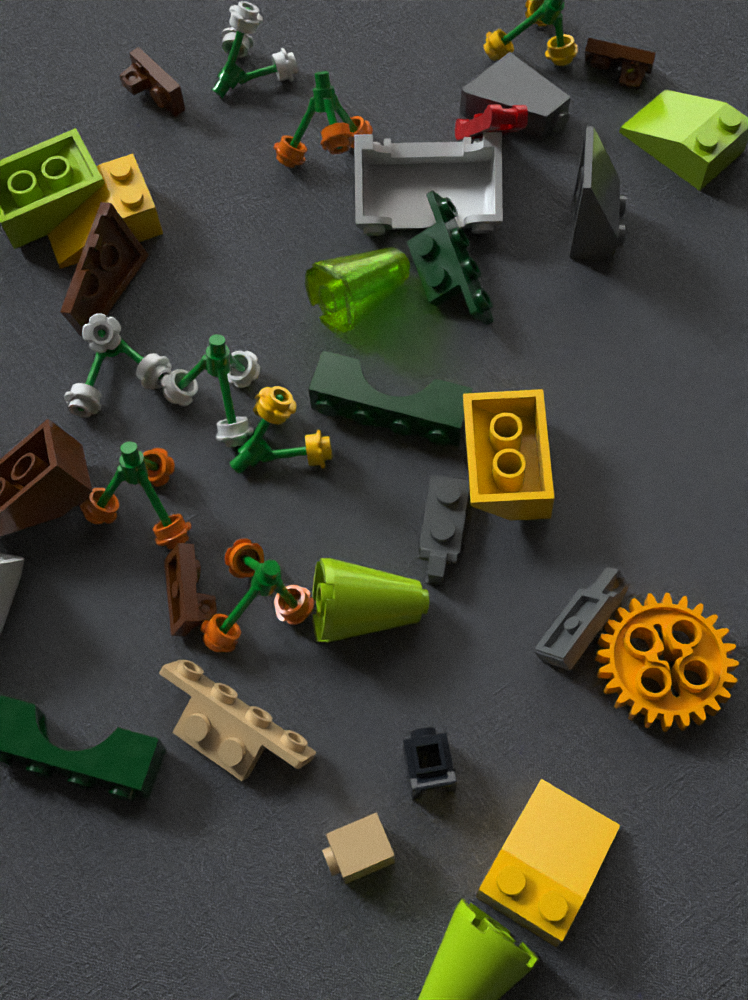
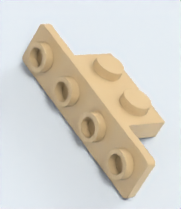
(227, 727)

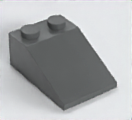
(596, 204)

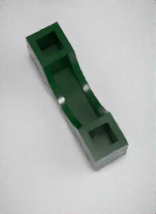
(431, 413)
(122, 762)

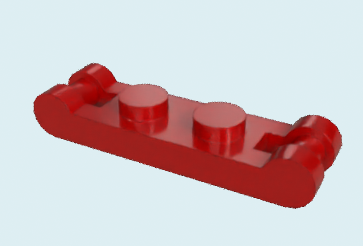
(492, 120)

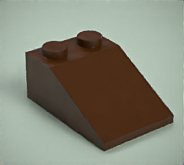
(42, 478)

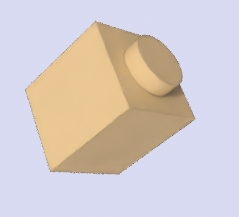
(358, 849)

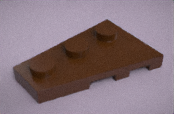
(104, 268)

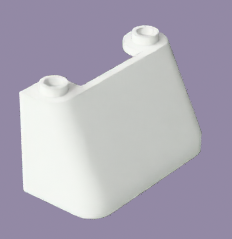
(397, 177)

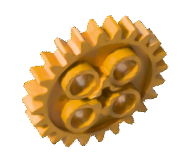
(703, 655)

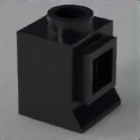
(432, 777)

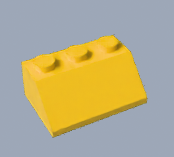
(509, 454)

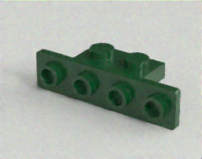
(445, 262)

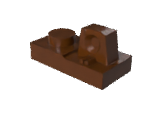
(634, 61)
(147, 74)
(185, 605)

